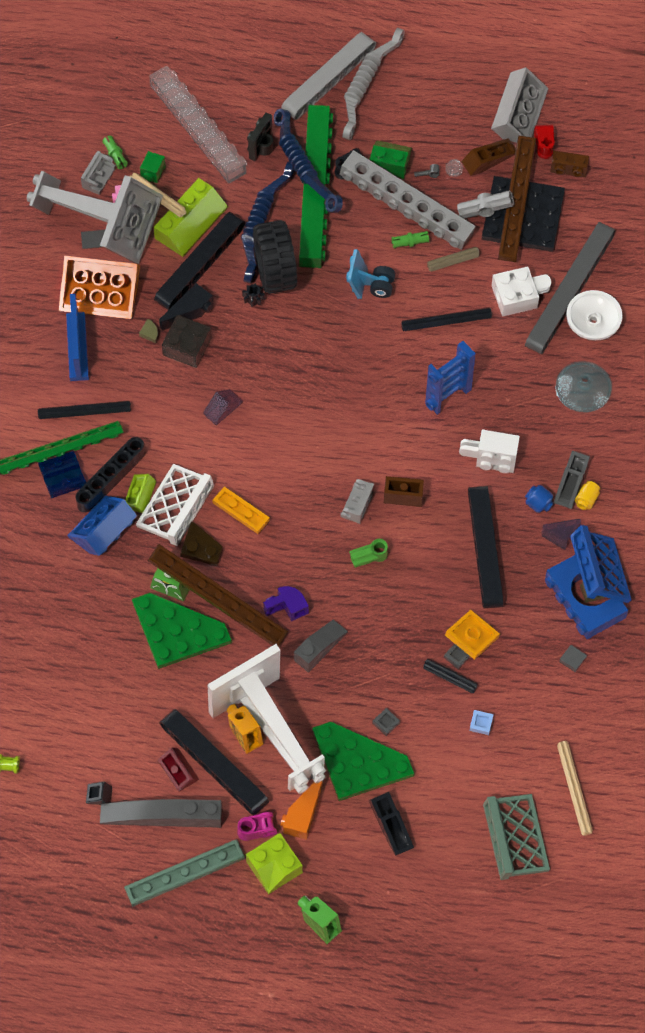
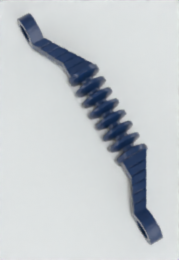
(301, 162)
(259, 215)

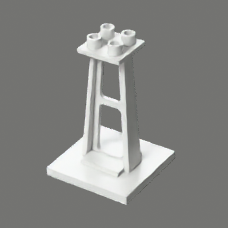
(247, 686)

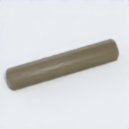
(452, 259)

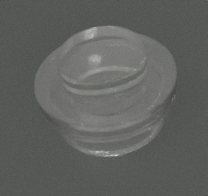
(454, 168)

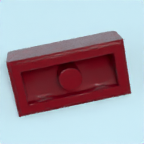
(177, 769)

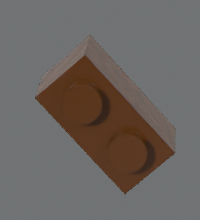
(403, 491)

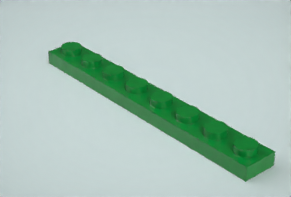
(59, 447)

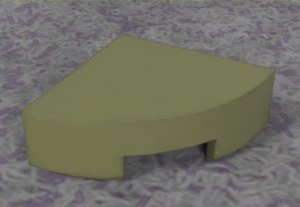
(149, 331)

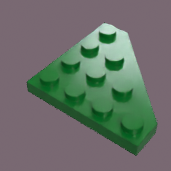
(176, 631)
(358, 762)

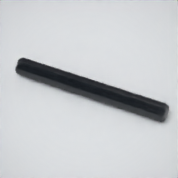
(446, 319)
(85, 409)

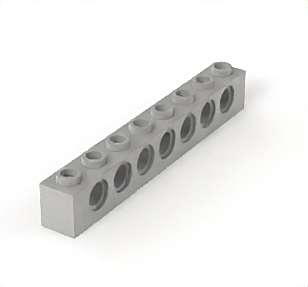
(403, 191)

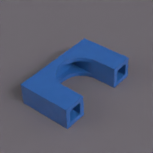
(589, 619)

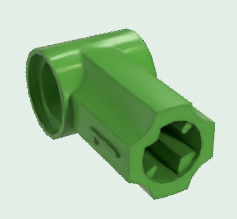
(367, 553)

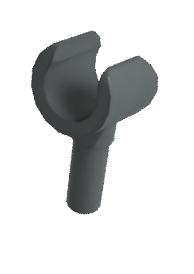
(433, 172)

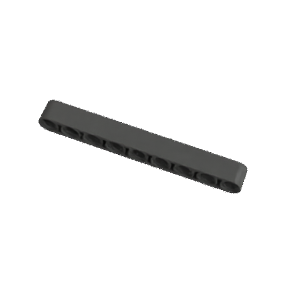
(570, 287)

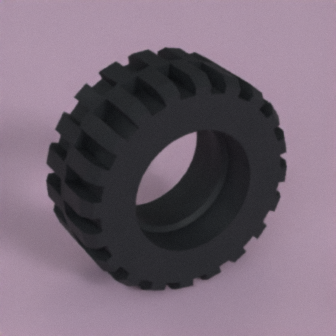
(275, 256)

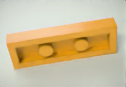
(241, 510)

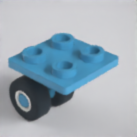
(379, 281)

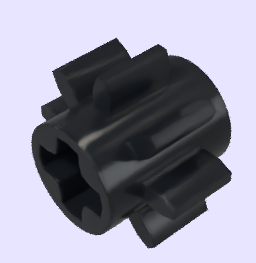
(253, 294)

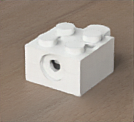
(518, 290)
(493, 451)

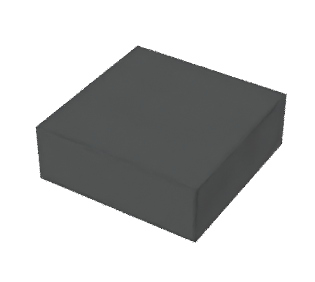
(456, 656)
(573, 658)
(386, 722)

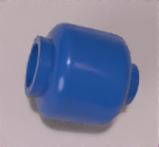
(539, 498)

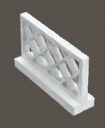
(190, 507)

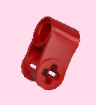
(544, 140)

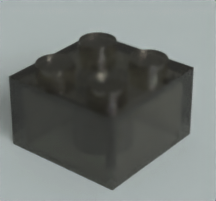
(186, 341)

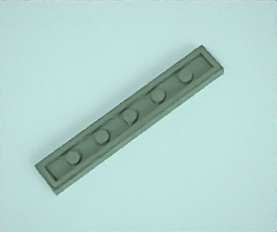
(184, 872)

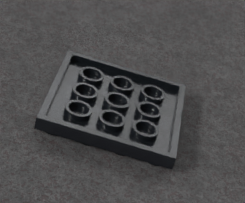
(539, 218)

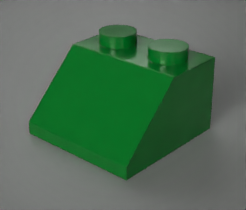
(391, 157)

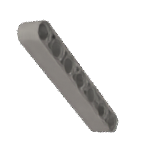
(328, 75)

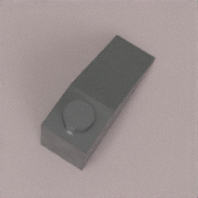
(318, 645)

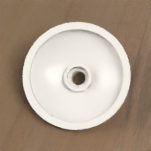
(594, 306)

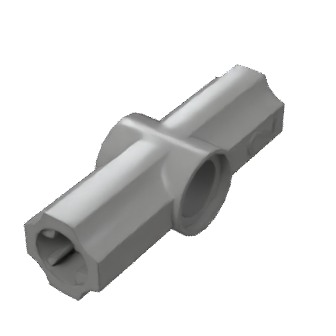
(485, 204)

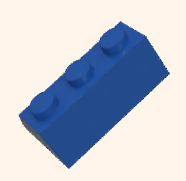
(102, 525)

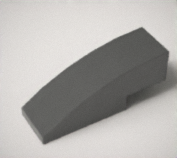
(571, 479)

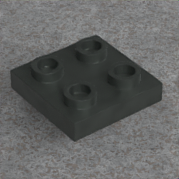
(261, 135)

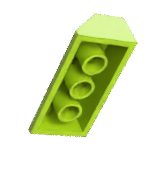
(203, 210)

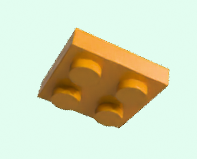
(472, 634)

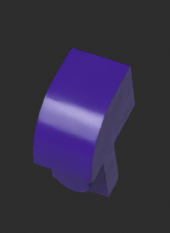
(288, 599)

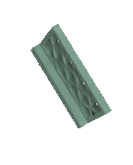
(499, 833)

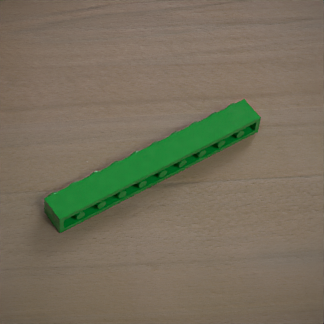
(314, 204)

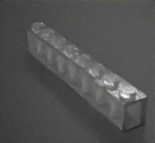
(198, 124)

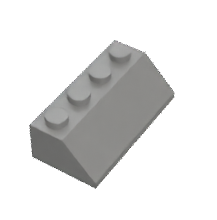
(519, 105)

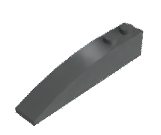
(163, 813)

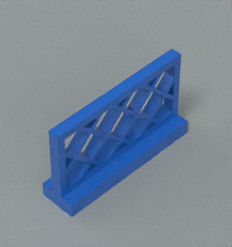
(77, 342)
(591, 568)

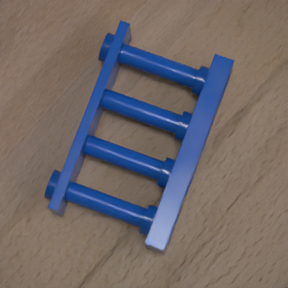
(450, 377)

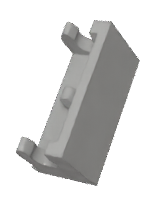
(98, 173)
(358, 501)

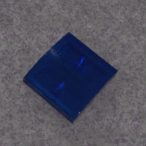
(62, 474)

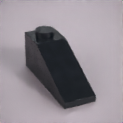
(191, 306)

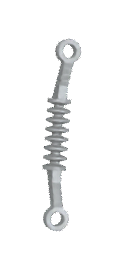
(364, 77)

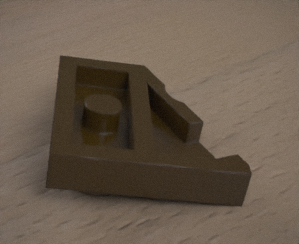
(201, 546)

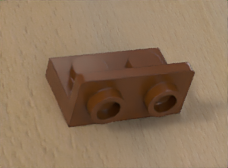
(569, 164)

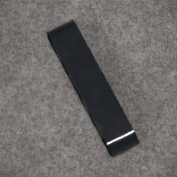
(113, 466)

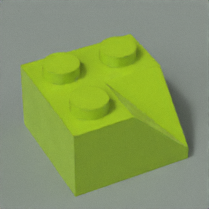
(274, 863)

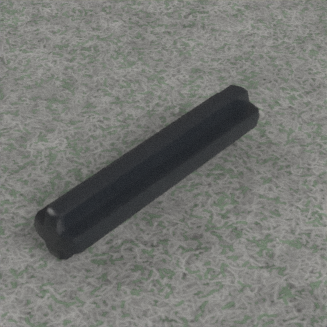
(450, 675)

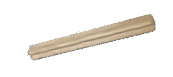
(166, 201)
(574, 788)

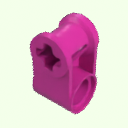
(258, 826)

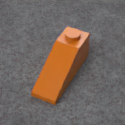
(301, 812)

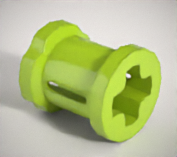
(9, 763)

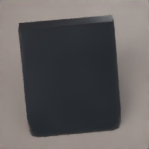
(98, 793)

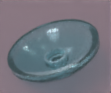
(583, 395)

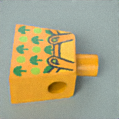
(244, 728)

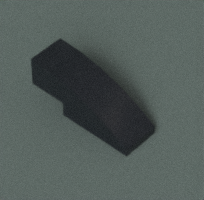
(391, 823)

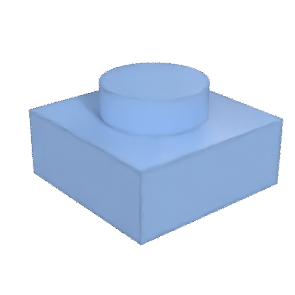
(481, 722)

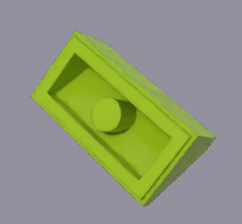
(140, 492)

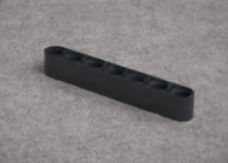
(200, 260)
(485, 547)
(214, 762)

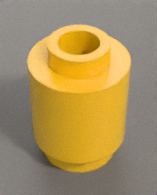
(587, 495)

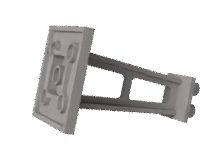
(127, 219)

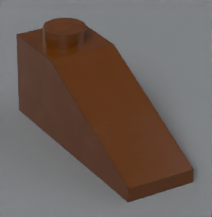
(488, 156)

